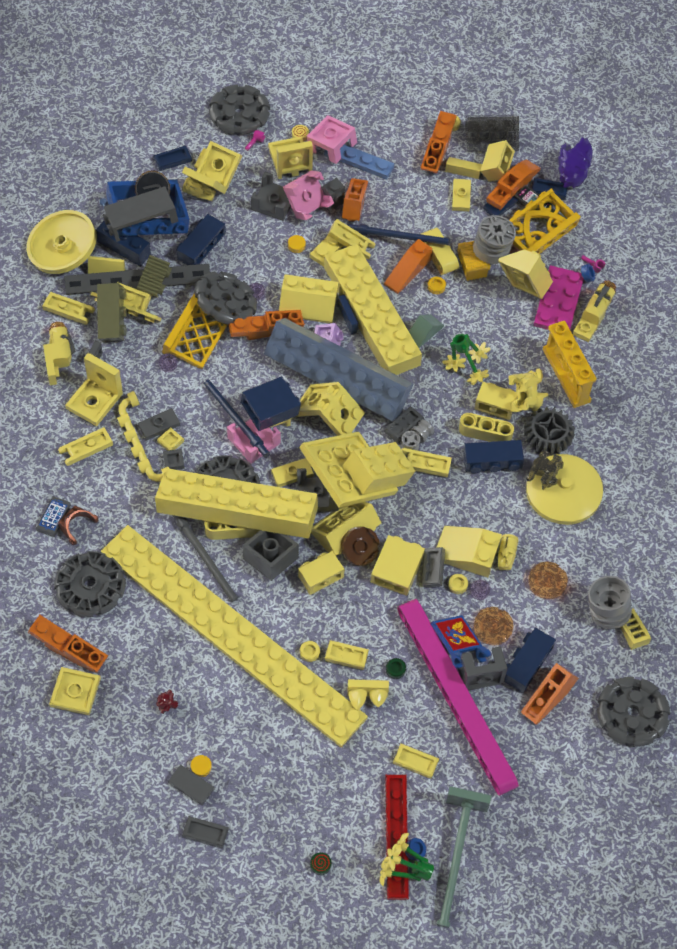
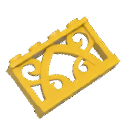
(554, 234)
(569, 364)

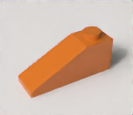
(354, 199)
(409, 266)
(549, 693)

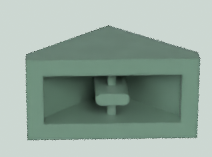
(424, 329)

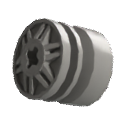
(494, 239)
(610, 602)

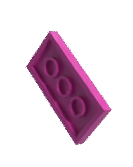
(560, 299)

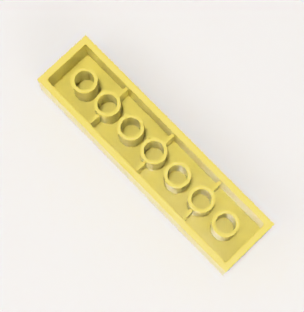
(373, 310)
(237, 503)

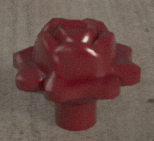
(166, 701)

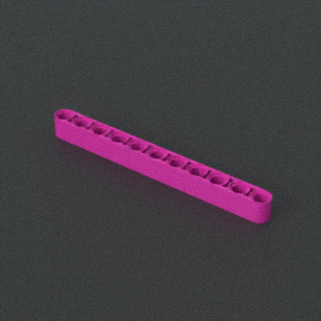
(458, 697)

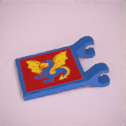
(459, 638)

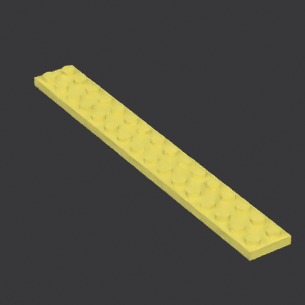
(236, 636)

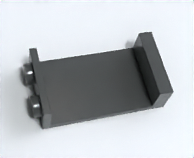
(138, 210)

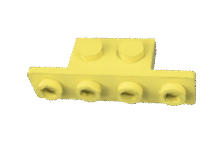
(136, 303)

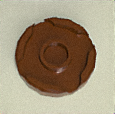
(360, 545)

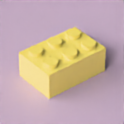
(379, 467)

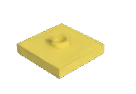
(75, 691)

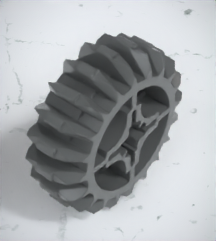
(560, 433)

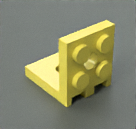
(291, 156)
(208, 174)
(102, 385)
(327, 402)

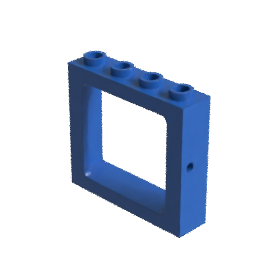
(126, 189)

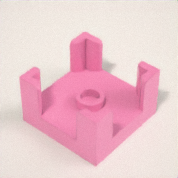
(331, 136)
(307, 195)
(242, 443)

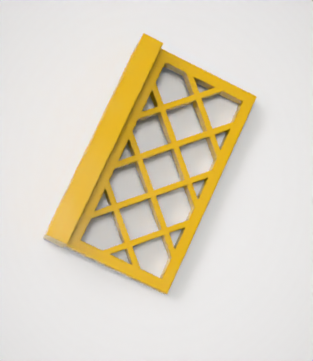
(182, 327)

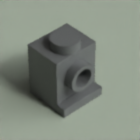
(336, 191)

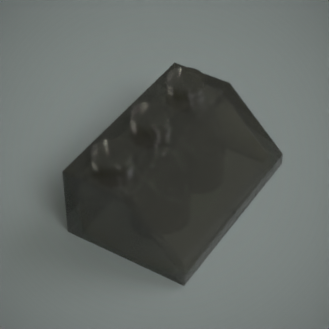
(489, 129)

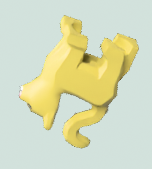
(527, 391)

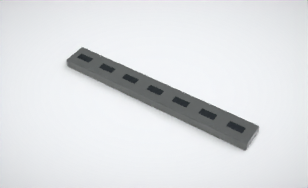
(88, 282)

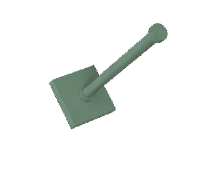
(467, 800)

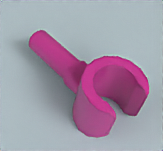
(257, 136)
(597, 269)

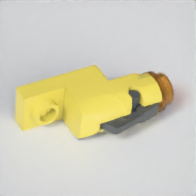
(595, 311)
(58, 351)

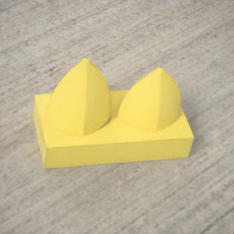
(360, 689)

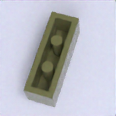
(111, 312)

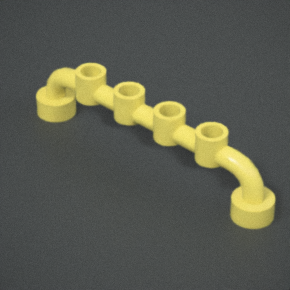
(131, 436)

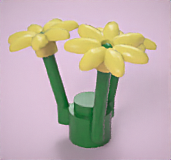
(461, 344)
(420, 868)

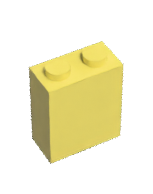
(397, 565)

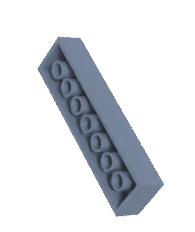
(331, 363)

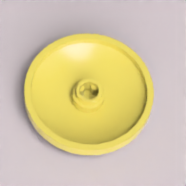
(61, 242)
(573, 497)

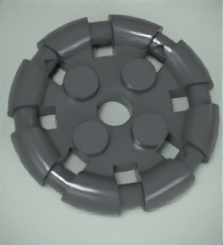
(236, 101)
(216, 306)
(223, 463)
(90, 594)
(639, 701)

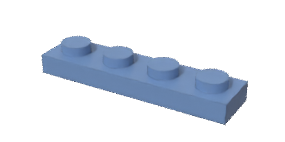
(365, 161)

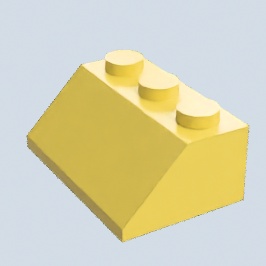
(527, 272)
(312, 296)
(332, 528)

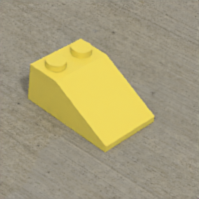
(470, 548)

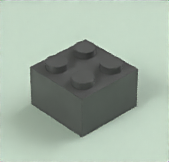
(270, 553)

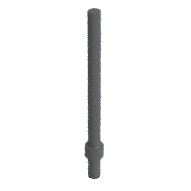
(183, 525)

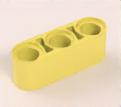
(442, 255)
(479, 422)
(225, 532)

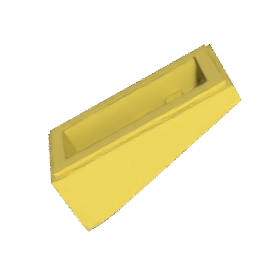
(636, 642)

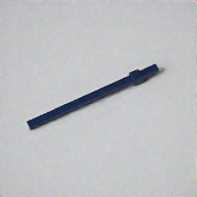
(365, 229)
(255, 440)

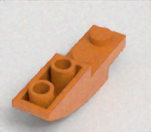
(438, 142)
(512, 182)
(262, 326)
(67, 645)

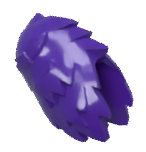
(575, 163)

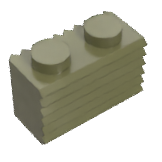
(153, 276)

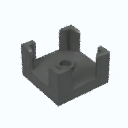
(270, 199)
(314, 485)
(484, 675)

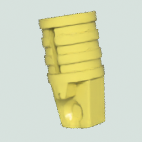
(201, 191)
(507, 551)

